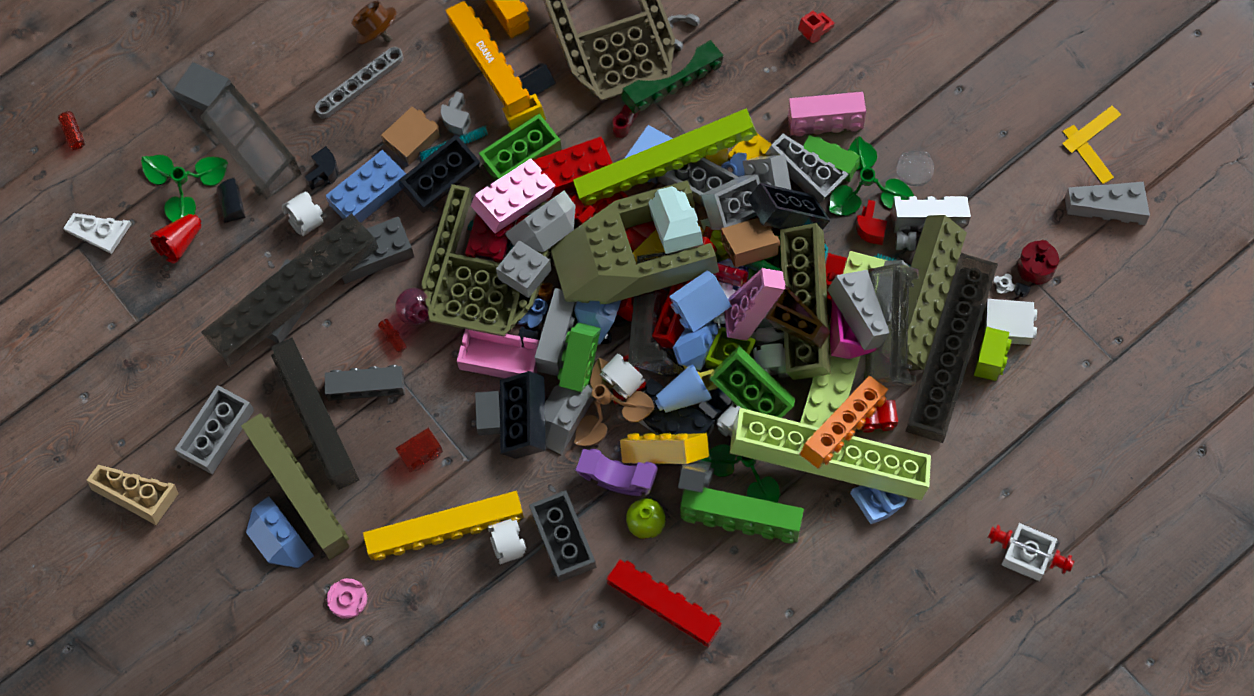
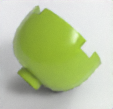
(645, 518)

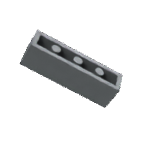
(364, 383)
(696, 475)

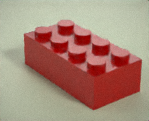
(573, 163)

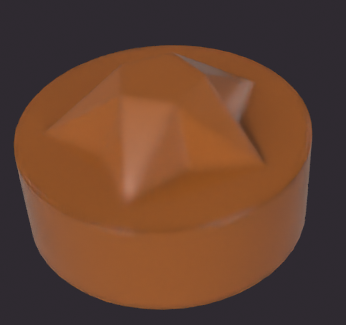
(546, 291)

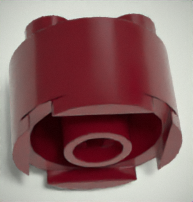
(1038, 262)

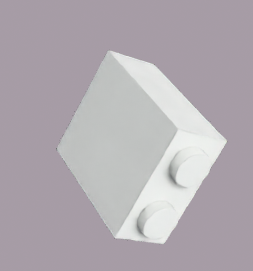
(1013, 317)

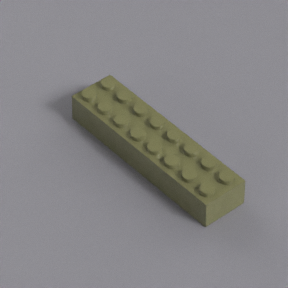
(936, 260)
(806, 277)
(297, 485)

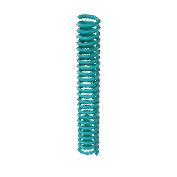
(427, 152)

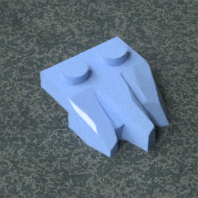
(876, 503)

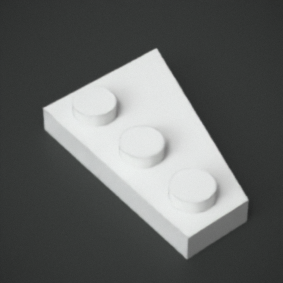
(97, 231)

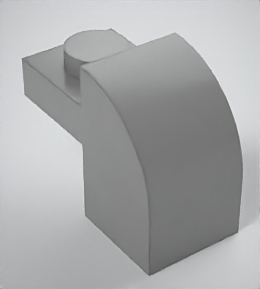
(453, 118)

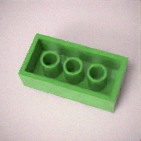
(526, 142)
(751, 385)

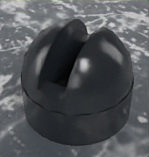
(1019, 287)

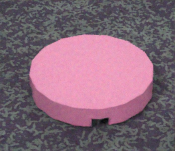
(347, 598)

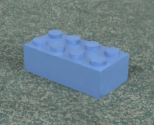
(367, 188)

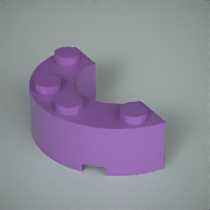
(615, 475)

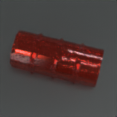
(71, 130)

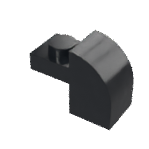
(326, 169)
(716, 405)

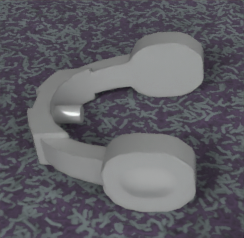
(690, 19)

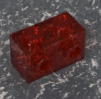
(419, 450)

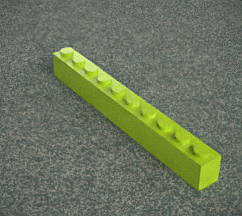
(665, 157)

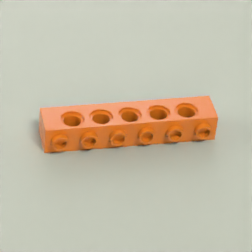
(843, 422)

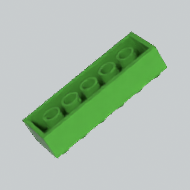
(742, 513)

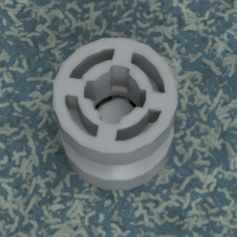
(904, 241)

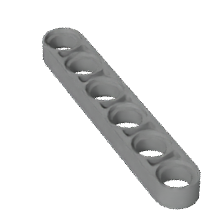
(357, 80)

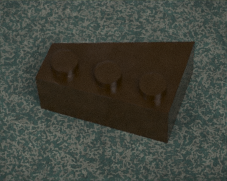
(797, 319)

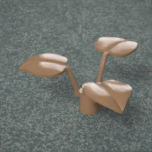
(636, 408)

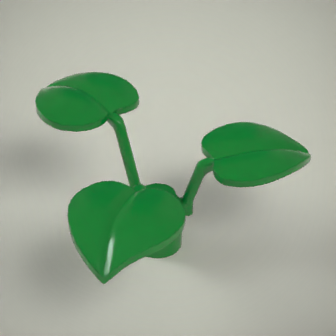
(159, 167)
(846, 202)
(723, 466)

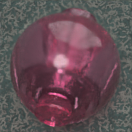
(412, 307)

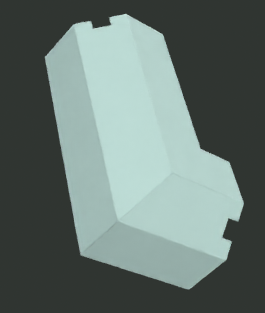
(675, 220)

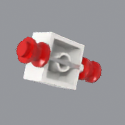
(1030, 551)

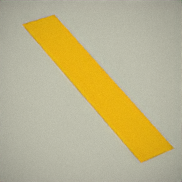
(1091, 129)
(1091, 157)

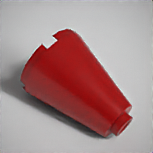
(176, 237)

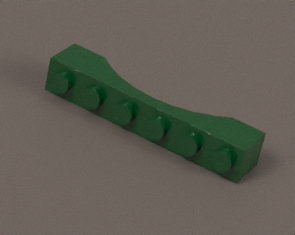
(644, 93)

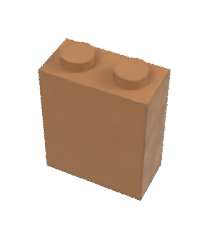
(411, 135)
(749, 242)

